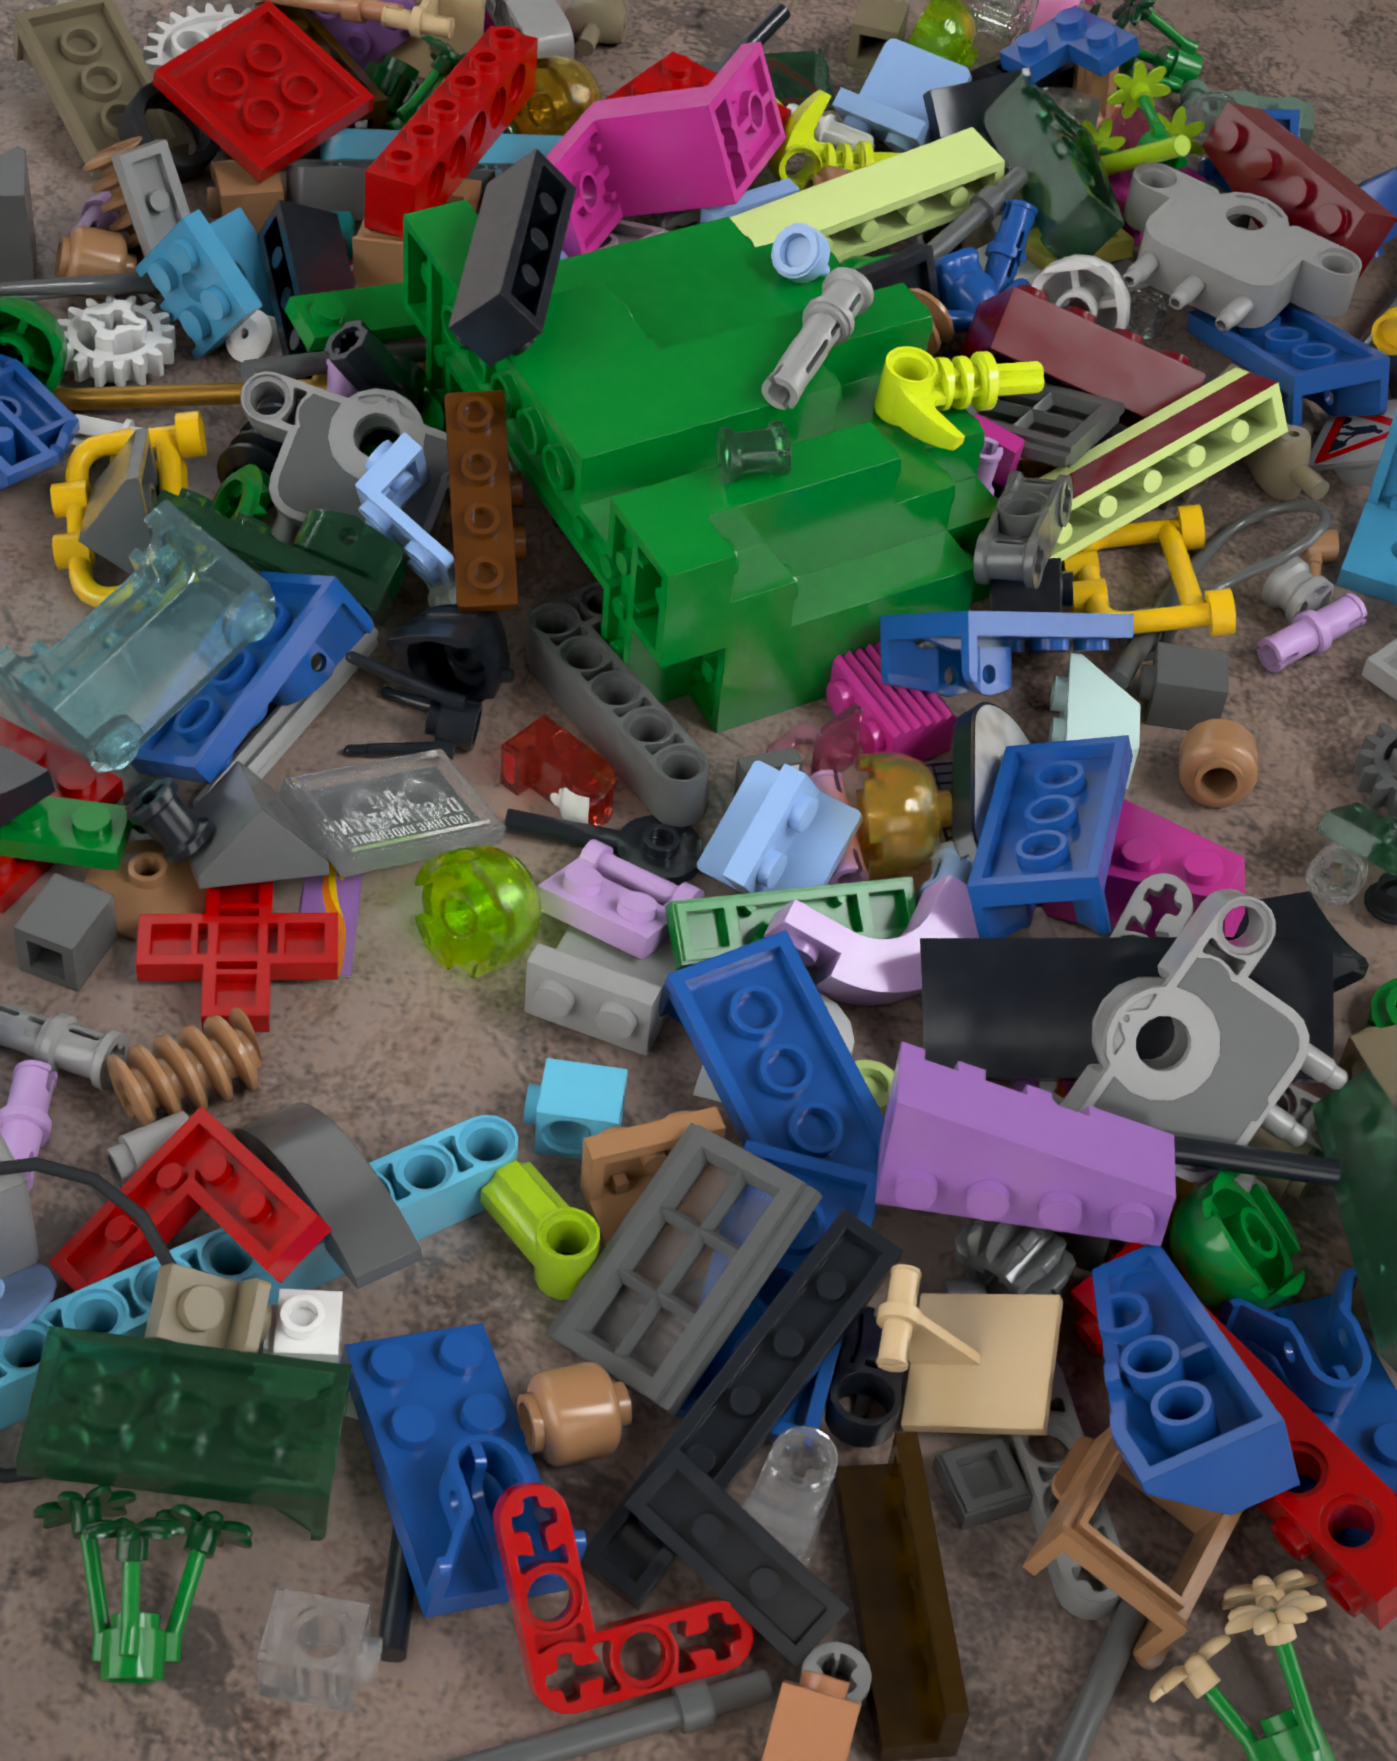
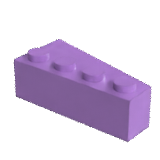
(1019, 1156)

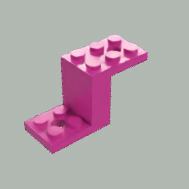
(669, 149)

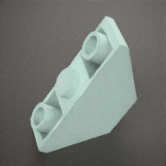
(1092, 707)

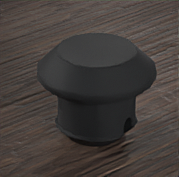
(1382, 898)

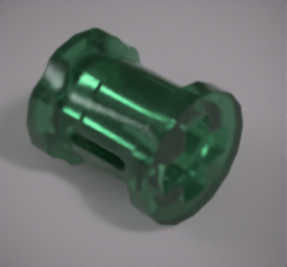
(753, 451)

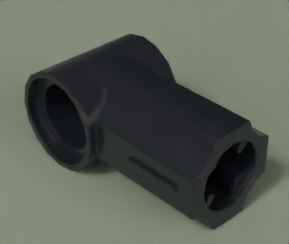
(371, 365)

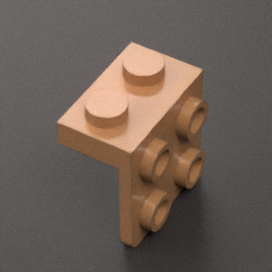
(624, 1161)

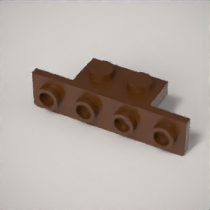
(482, 502)

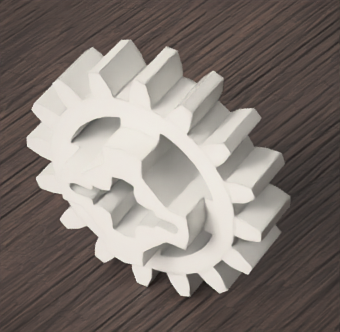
(118, 341)

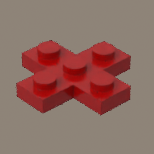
(238, 949)

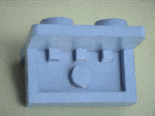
(779, 833)

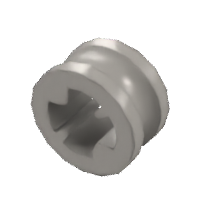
(844, 1659)

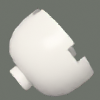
(1088, 285)

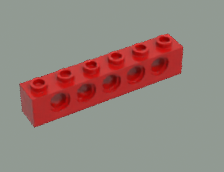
(451, 129)
(1305, 1523)

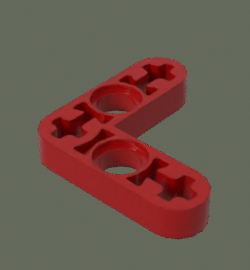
(574, 1629)

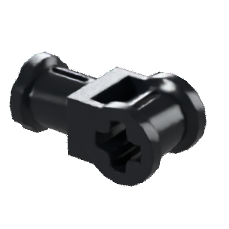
(165, 817)

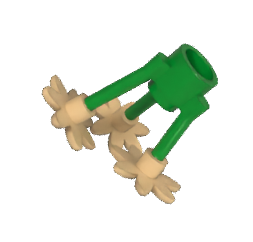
(1271, 1611)

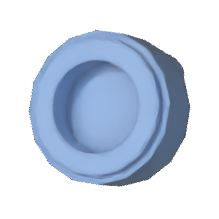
(801, 253)

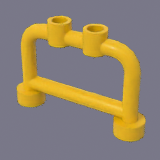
(70, 498)
(1176, 537)

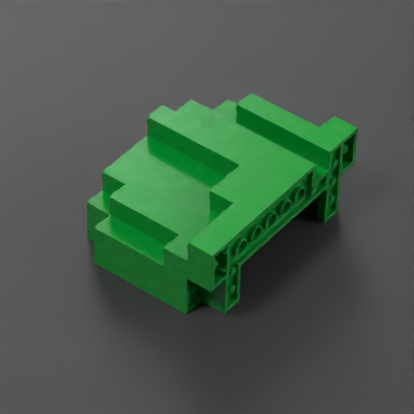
(615, 429)

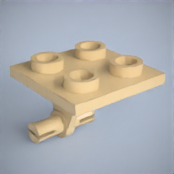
(452, 21)
(971, 1356)

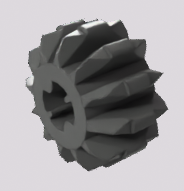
(1014, 1258)

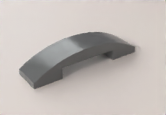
(339, 1185)

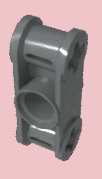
(1023, 529)

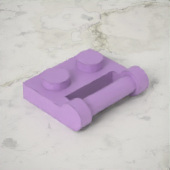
(613, 900)

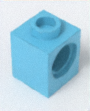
(573, 1105)

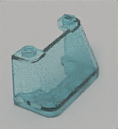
(142, 647)

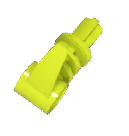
(800, 139)
(919, 387)

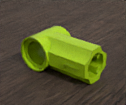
(543, 1227)

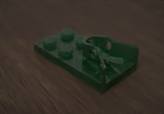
(367, 568)
(187, 1422)

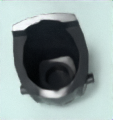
(455, 651)

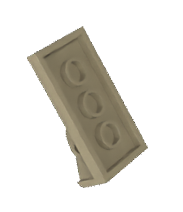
(90, 72)

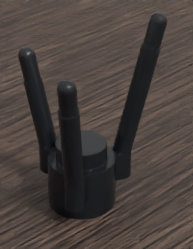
(449, 715)

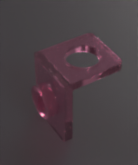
(833, 743)

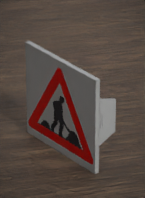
(1353, 446)

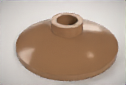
(148, 886)

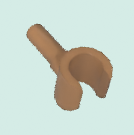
(1323, 550)

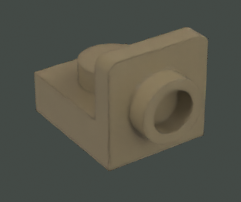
(209, 1309)

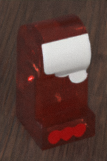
(559, 771)

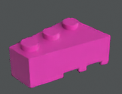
(1155, 845)

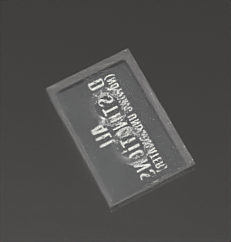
(390, 811)

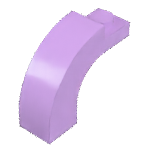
(870, 969)

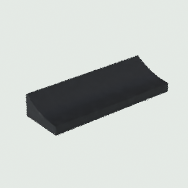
(1031, 1002)

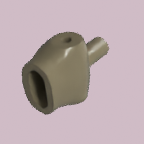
(597, 23)
(1284, 467)

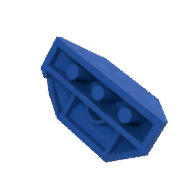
(32, 425)

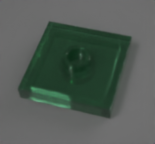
(1363, 834)

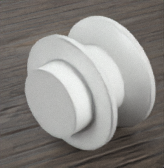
(255, 339)

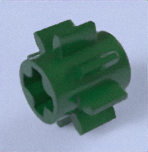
(394, 80)

